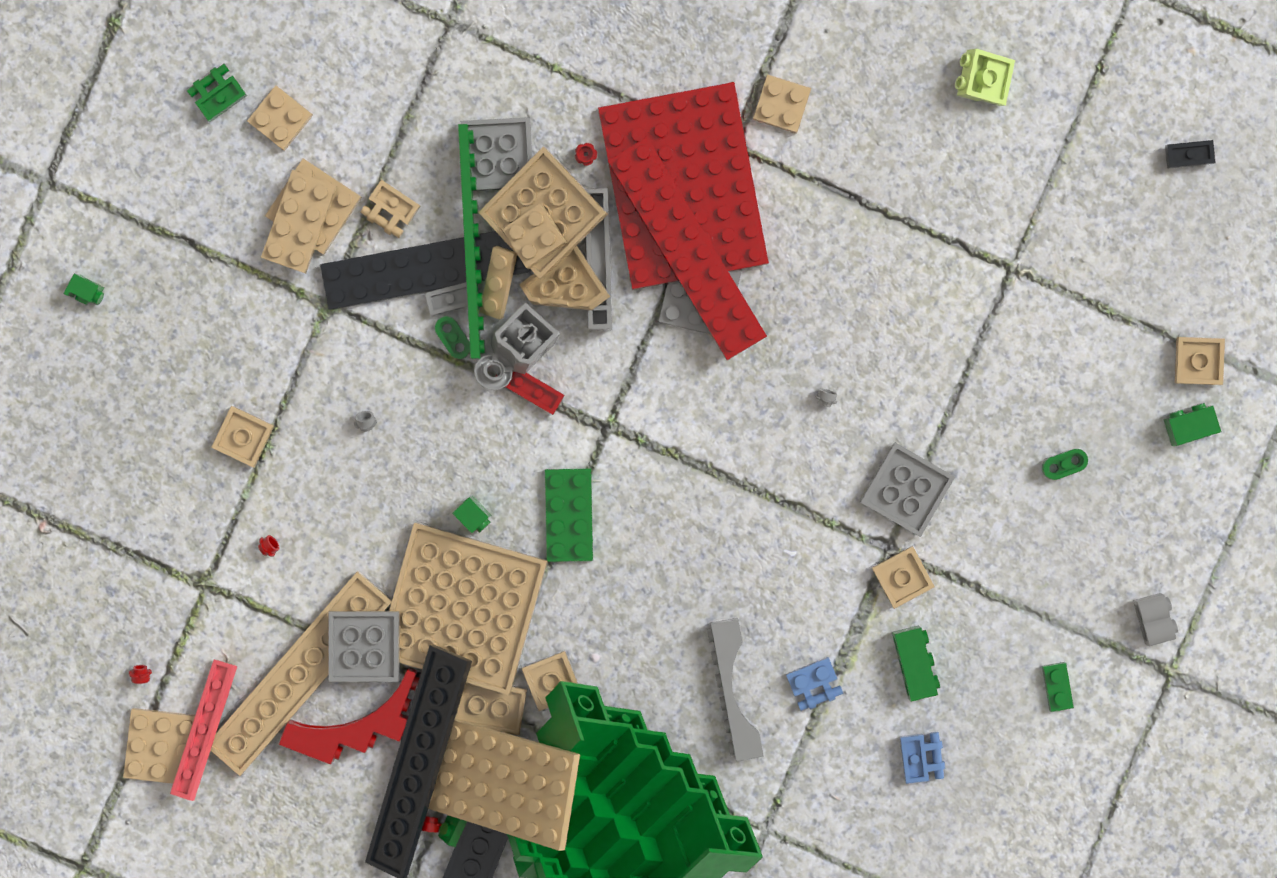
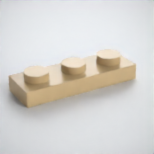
(498, 282)

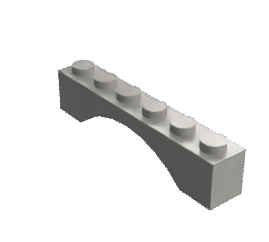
(599, 259)
(745, 737)

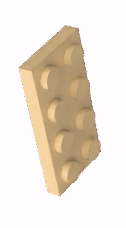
(299, 221)

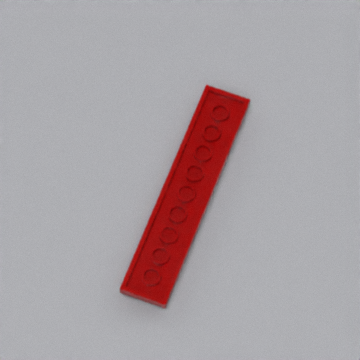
(687, 248)

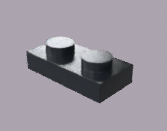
(1190, 154)

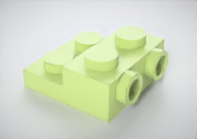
(985, 77)

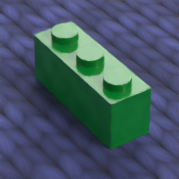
(916, 663)

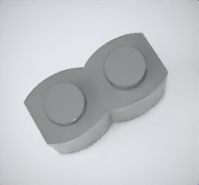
(1155, 619)

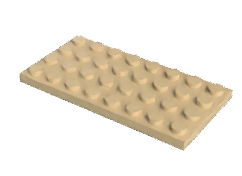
(507, 784)

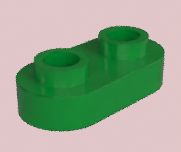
(453, 337)
(1064, 464)

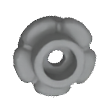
(826, 397)
(365, 421)

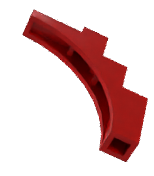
(325, 741)

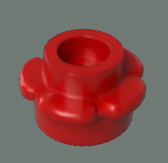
(581, 149)
(268, 546)
(140, 674)
(431, 824)

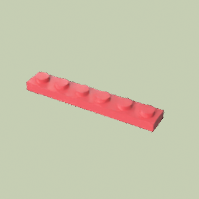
(203, 730)

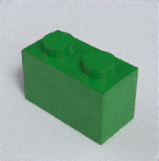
(1192, 424)
(472, 515)

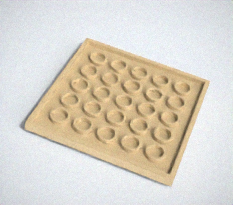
(466, 601)

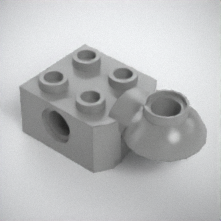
(515, 348)

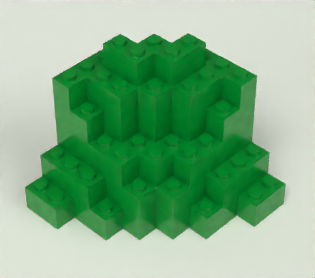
(633, 802)

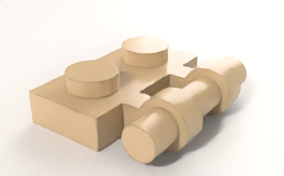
(393, 202)

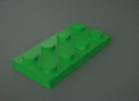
(569, 515)

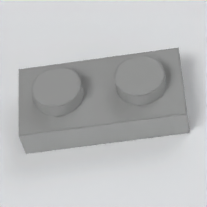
(447, 299)

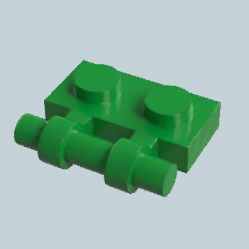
(221, 97)

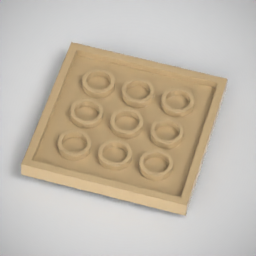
(566, 201)

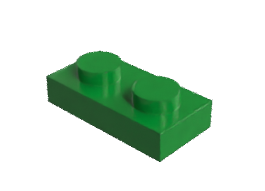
(1057, 686)
(451, 830)

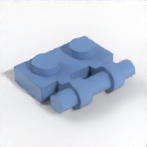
(811, 677)
(914, 757)

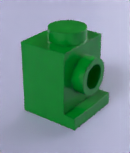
(85, 290)

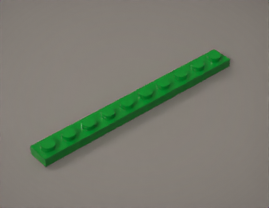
(471, 230)

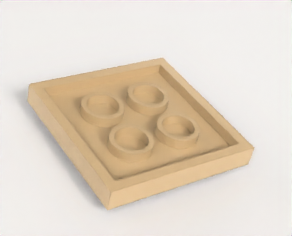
(341, 207)
(156, 744)

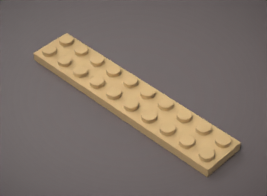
(290, 681)

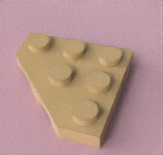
(567, 285)

